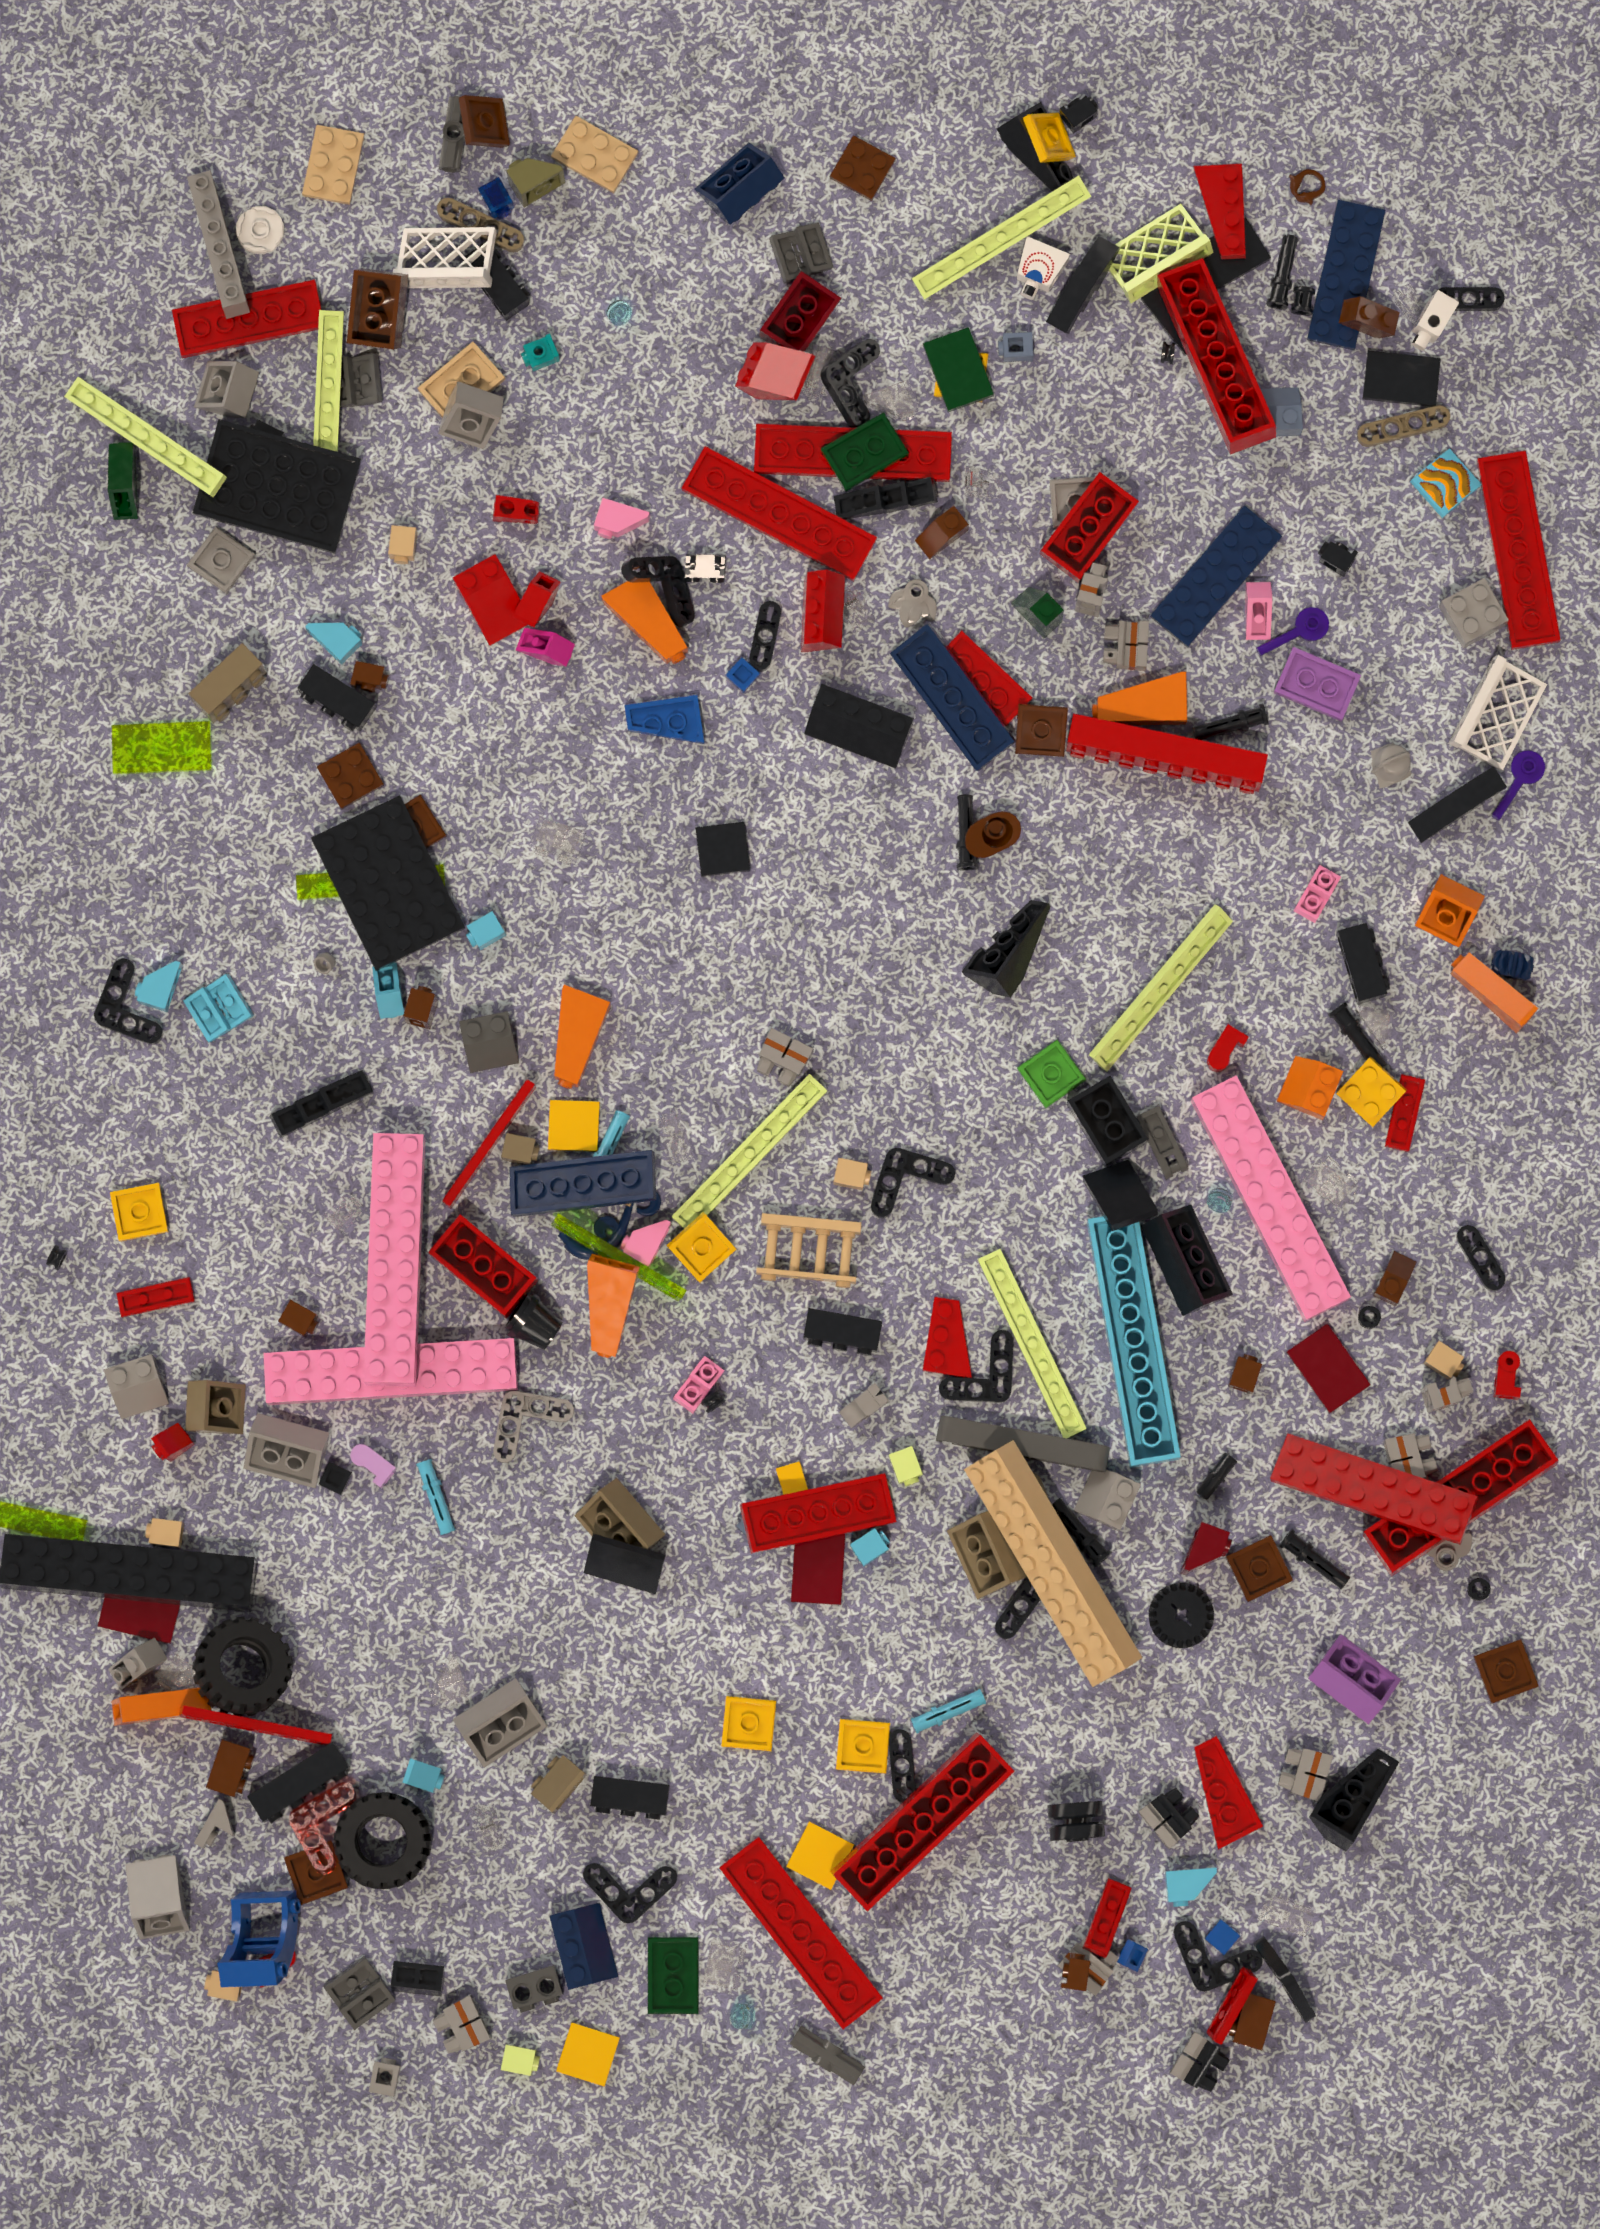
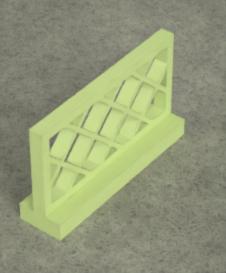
(1147, 280)

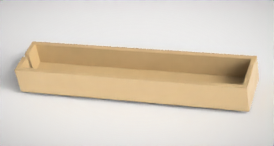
(1053, 1563)

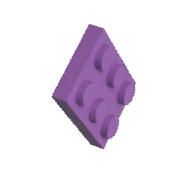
(1317, 684)

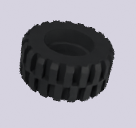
(261, 1640)
(351, 1825)

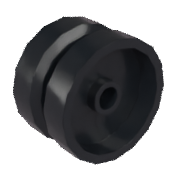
(1076, 1822)

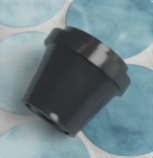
(533, 1322)

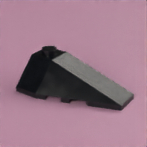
(1018, 141)
(1006, 961)
(1348, 1803)

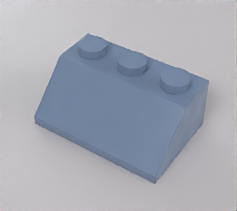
(1285, 409)

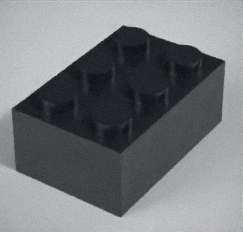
(1107, 1121)

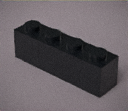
(298, 1783)

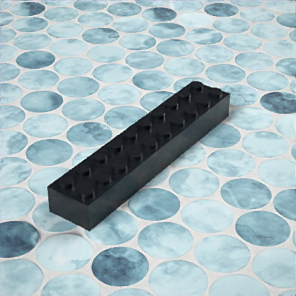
(128, 1572)

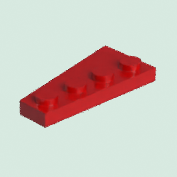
(1223, 198)
(990, 679)
(1226, 1799)

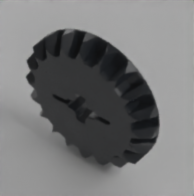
(1179, 1633)

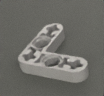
(525, 1410)

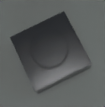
(335, 1478)

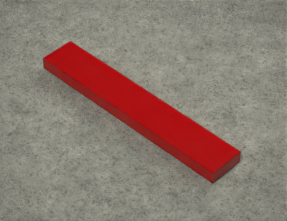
(489, 1144)
(255, 1725)

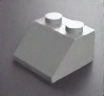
(227, 388)
(471, 415)
(136, 1386)
(1107, 1498)

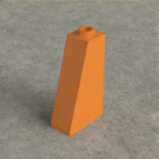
(646, 616)
(1149, 703)
(1493, 991)
(578, 1032)
(610, 1297)
(155, 1706)

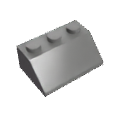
(286, 1450)
(499, 1722)

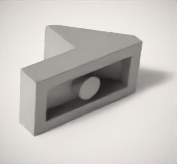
(218, 1818)

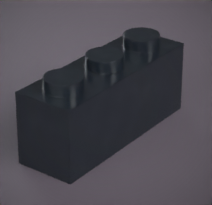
(504, 292)
(336, 698)
(1362, 963)
(842, 1331)
(629, 1797)

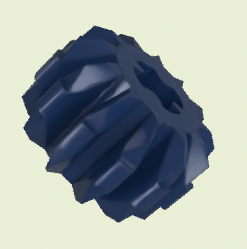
(1512, 965)

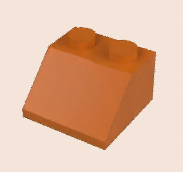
(1449, 910)
(1310, 1086)

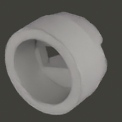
(320, 967)

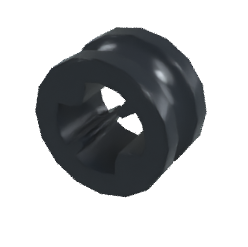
(1167, 353)
(56, 1257)
(1366, 1324)
(713, 1401)
(1474, 1596)

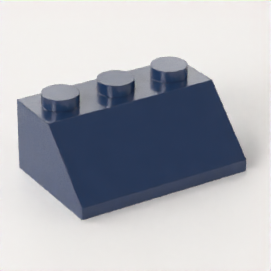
(740, 183)
(583, 1946)

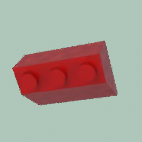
(822, 611)

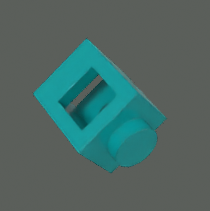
(548, 356)

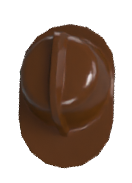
(992, 834)

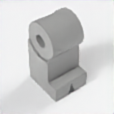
(864, 1406)

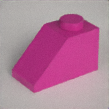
(545, 646)

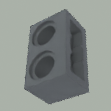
(532, 1982)

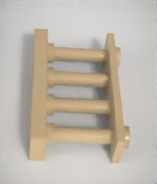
(798, 1227)

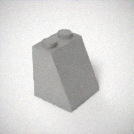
(156, 1897)

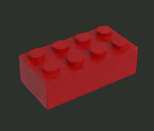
(1089, 527)
(483, 1266)

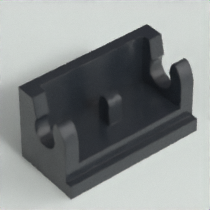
(417, 1978)

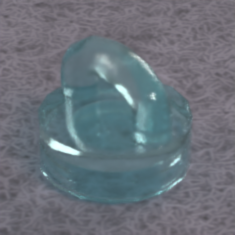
(618, 312)
(1220, 1200)
(742, 2016)

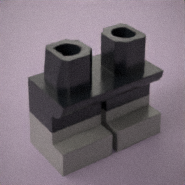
(1177, 1825)
(1192, 2072)

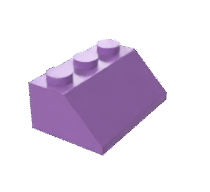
(1354, 1679)

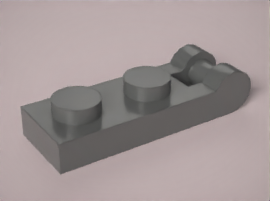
(1162, 1141)

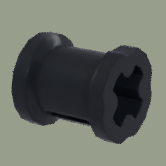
(1303, 300)

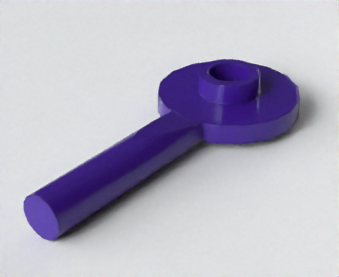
(1310, 625)
(1526, 768)

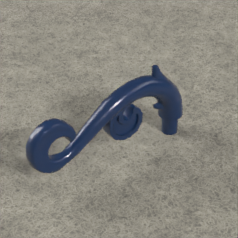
(604, 1223)

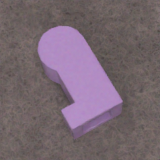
(365, 1457)

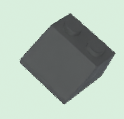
(488, 1042)

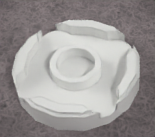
(258, 237)

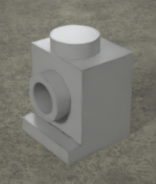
(380, 2086)

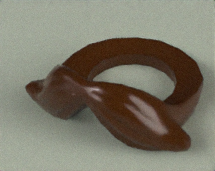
(1305, 197)

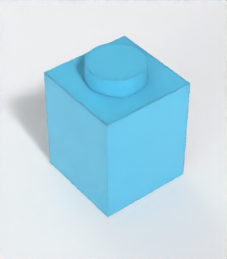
(485, 931)
(870, 1546)

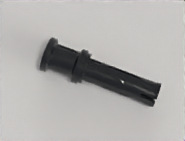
(1281, 282)
(1242, 721)
(965, 819)
(1351, 1028)
(1086, 1544)
(1305, 1552)

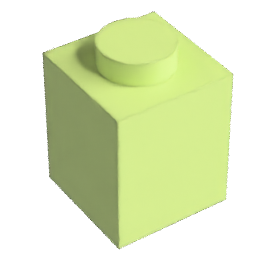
(906, 1466)
(520, 2060)

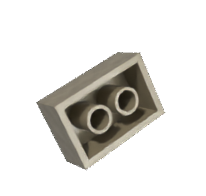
(228, 684)

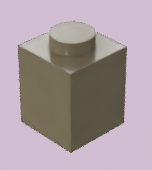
(520, 1149)

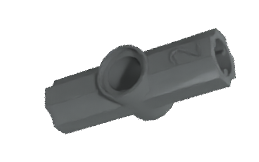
(452, 148)
(827, 2055)

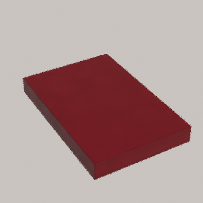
(1328, 1368)
(818, 1571)
(140, 1618)

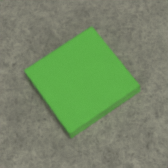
(1051, 1074)

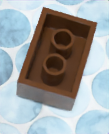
(377, 308)

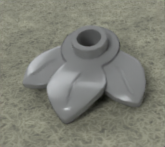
(911, 606)
(1454, 1550)

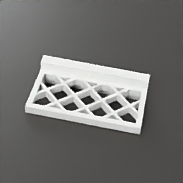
(447, 276)
(1479, 702)

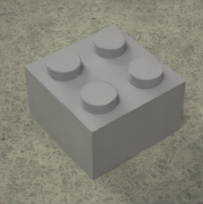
(1473, 613)

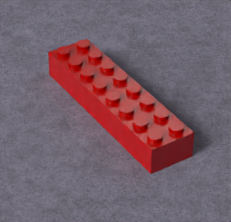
(1216, 356)
(1166, 753)
(1489, 1475)
(922, 1821)

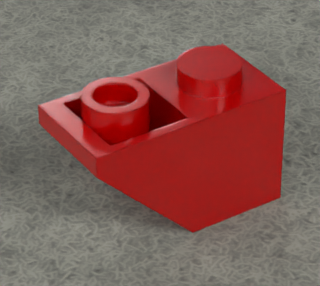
(537, 599)
(171, 1442)

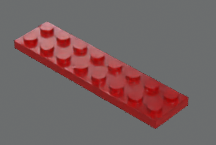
(797, 452)
(779, 513)
(1518, 550)
(1374, 1489)
(800, 1933)

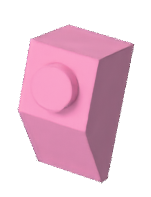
(618, 519)
(1258, 610)
(646, 1242)

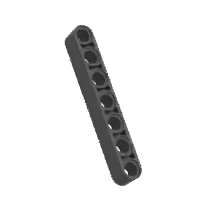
(1031, 1444)

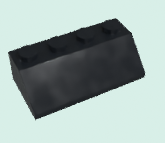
(858, 726)
(1186, 1259)

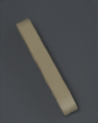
(482, 221)
(1401, 422)

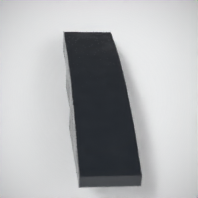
(1082, 284)
(886, 498)
(1457, 804)
(321, 1103)

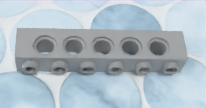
(218, 244)

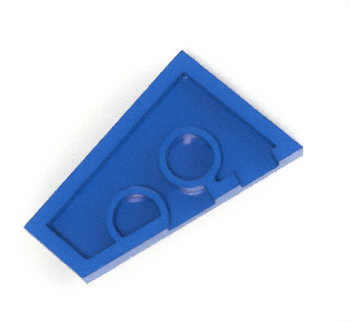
(667, 718)

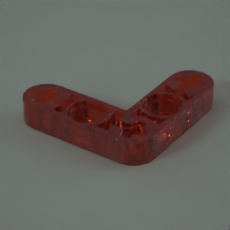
(310, 1826)

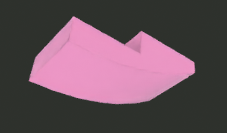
(1317, 894)
(698, 1384)

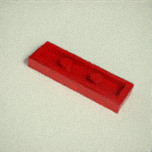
(1405, 1114)
(155, 1297)
(1107, 1918)
(1232, 2005)

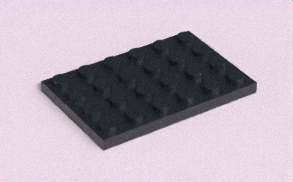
(279, 486)
(387, 883)

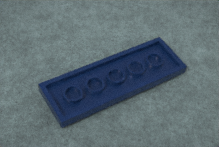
(1345, 271)
(1216, 576)
(953, 697)
(582, 1183)

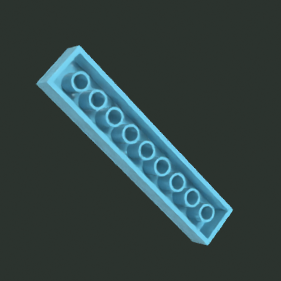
(1134, 1343)

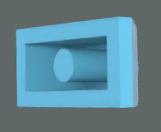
(336, 638)
(159, 987)
(388, 991)
(423, 1776)
(1186, 1884)

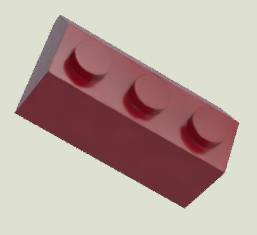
(799, 314)
(1206, 1547)

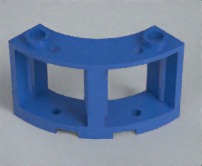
(233, 1966)

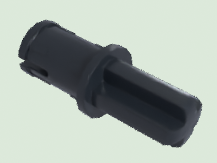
(1216, 1476)

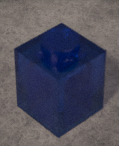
(496, 198)

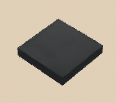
(722, 849)

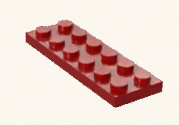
(272, 315)
(817, 1513)

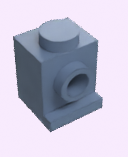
(1023, 340)

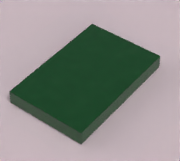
(958, 369)
(864, 451)
(673, 1975)

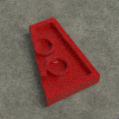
(946, 1341)

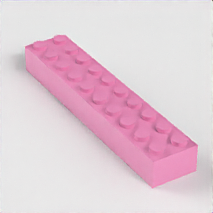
(1270, 1198)
(394, 1260)
(441, 1370)

